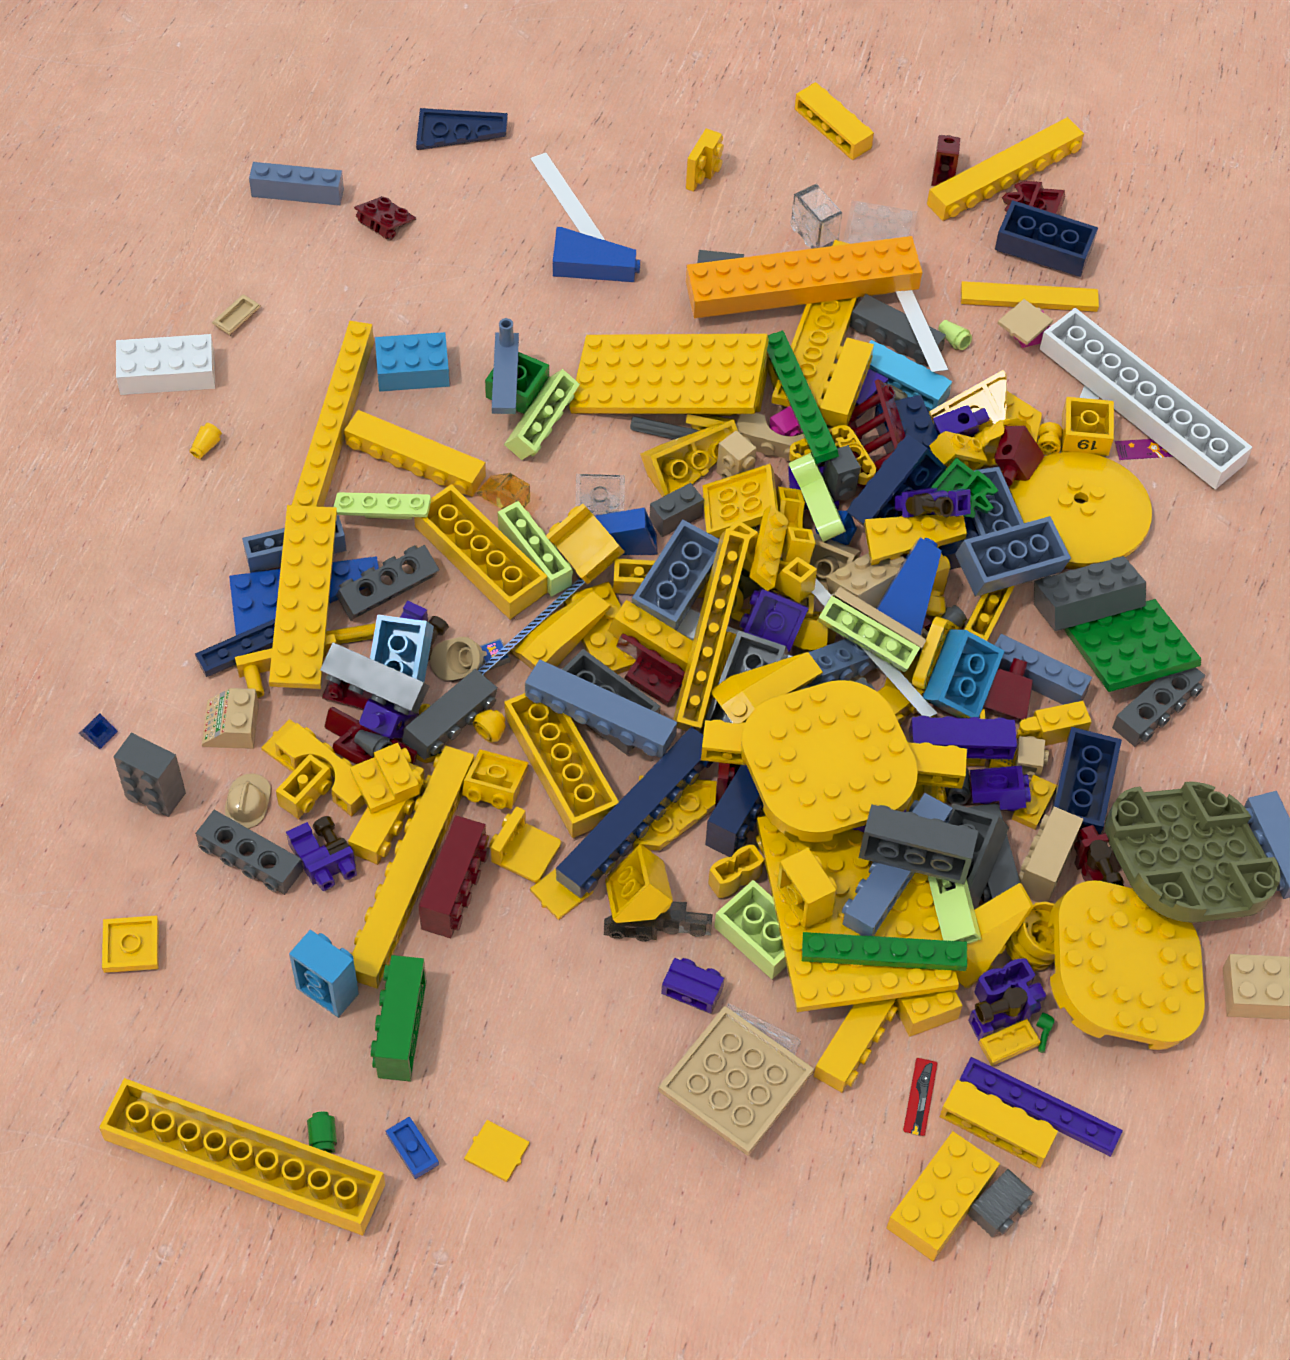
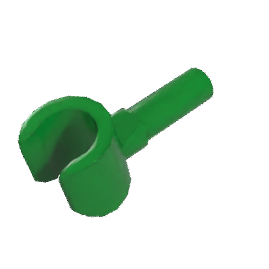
(1046, 1023)

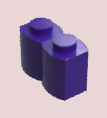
(996, 981)

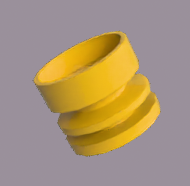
(1034, 938)

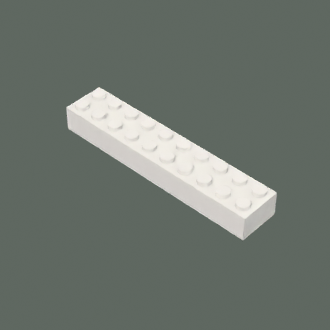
(1145, 398)

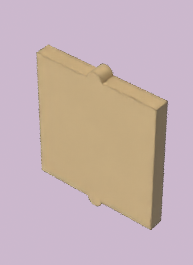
(1025, 321)

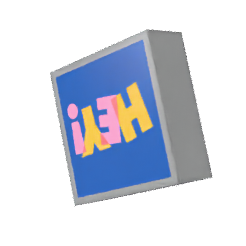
(491, 649)

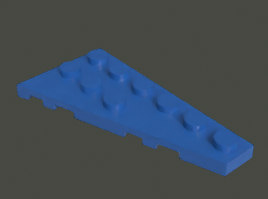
(256, 593)

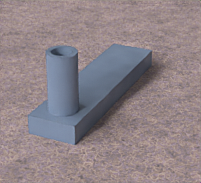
(505, 369)

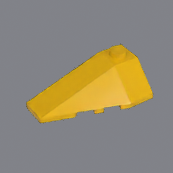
(685, 458)
(561, 631)
(811, 634)
(749, 689)

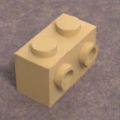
(735, 455)

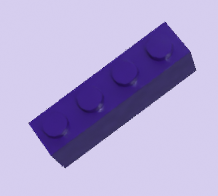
(979, 736)

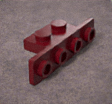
(651, 671)
(347, 728)

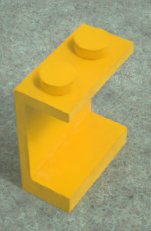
(585, 543)

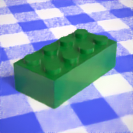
(399, 1018)

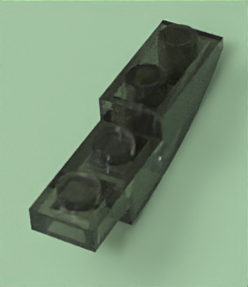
(673, 921)

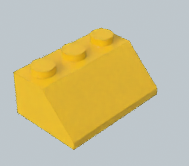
(639, 887)

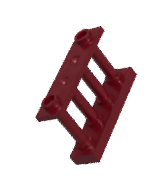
(890, 415)

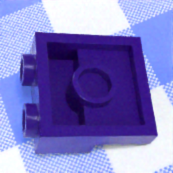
(773, 617)
(1002, 785)

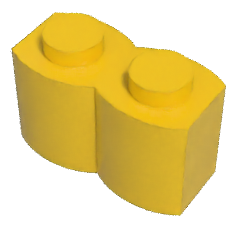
(734, 871)

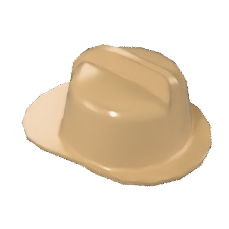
(456, 658)
(248, 800)

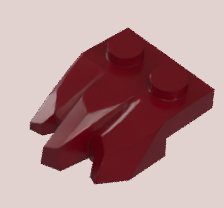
(1035, 195)

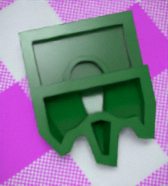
(962, 477)

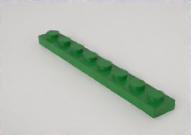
(800, 398)

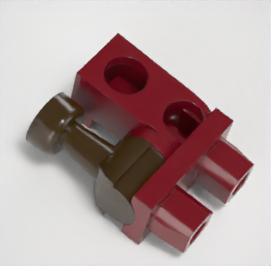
(1094, 857)

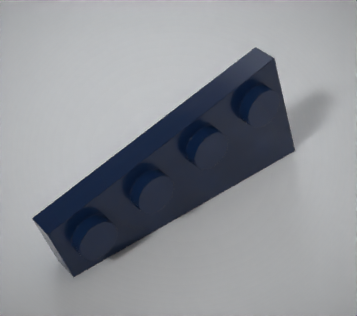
(454, 127)

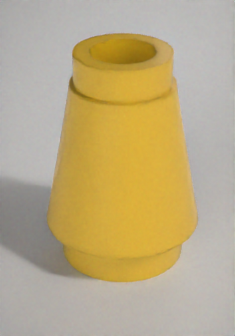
(205, 440)

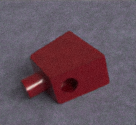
(946, 153)
(1017, 454)
(1011, 691)

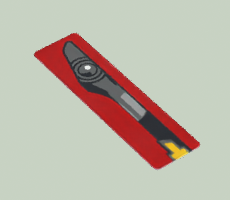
(920, 1096)

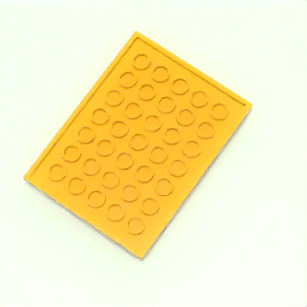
(833, 984)

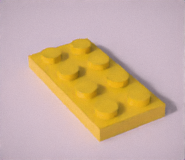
(599, 640)

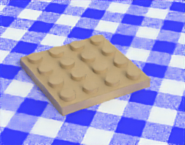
(736, 1080)

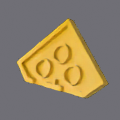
(679, 816)

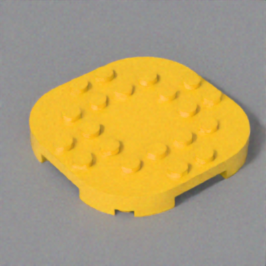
(827, 758)
(1125, 966)

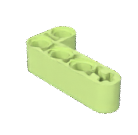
(817, 497)

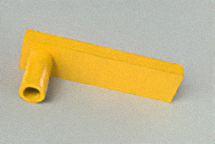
(255, 663)

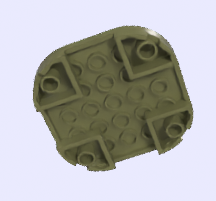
(1191, 853)

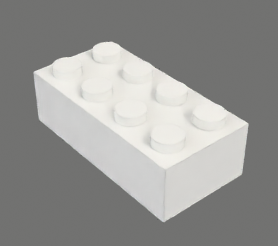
(165, 364)

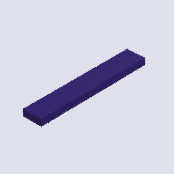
(1043, 1106)

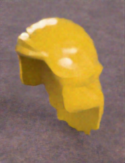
(991, 437)

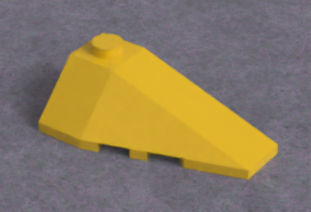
(996, 923)

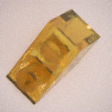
(505, 490)

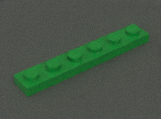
(884, 951)

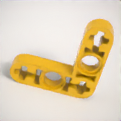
(852, 441)
(931, 651)

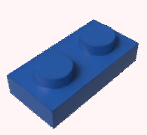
(412, 1147)

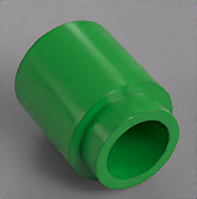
(322, 1131)

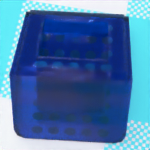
(98, 731)

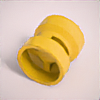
(1049, 438)

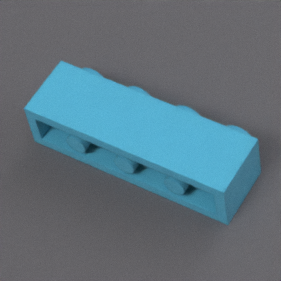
(910, 376)

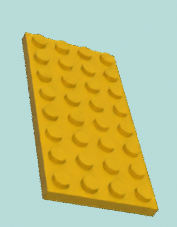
(670, 373)

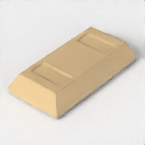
(236, 314)

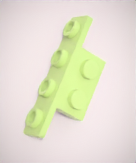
(383, 505)

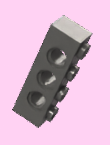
(357, 604)
(1130, 721)
(220, 828)

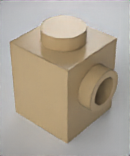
(1031, 755)

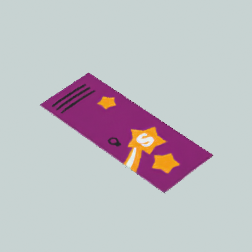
(1140, 449)

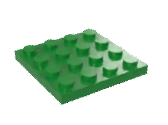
(1133, 646)

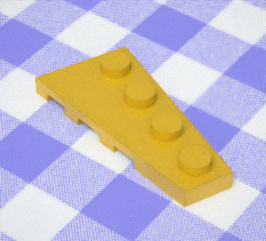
(897, 535)

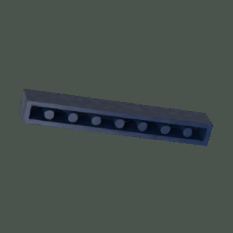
(633, 815)

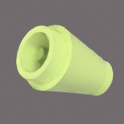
(956, 335)

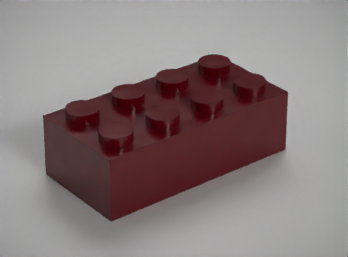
(453, 877)

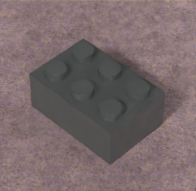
(149, 775)

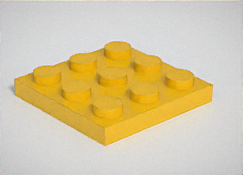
(739, 498)

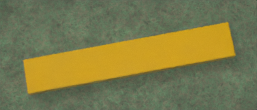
(1039, 296)

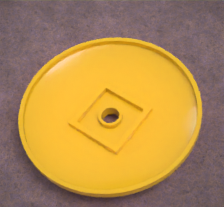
(1102, 528)

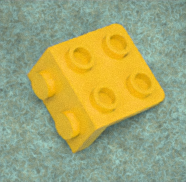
(523, 847)

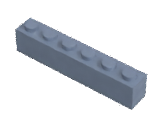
(600, 709)
(886, 883)

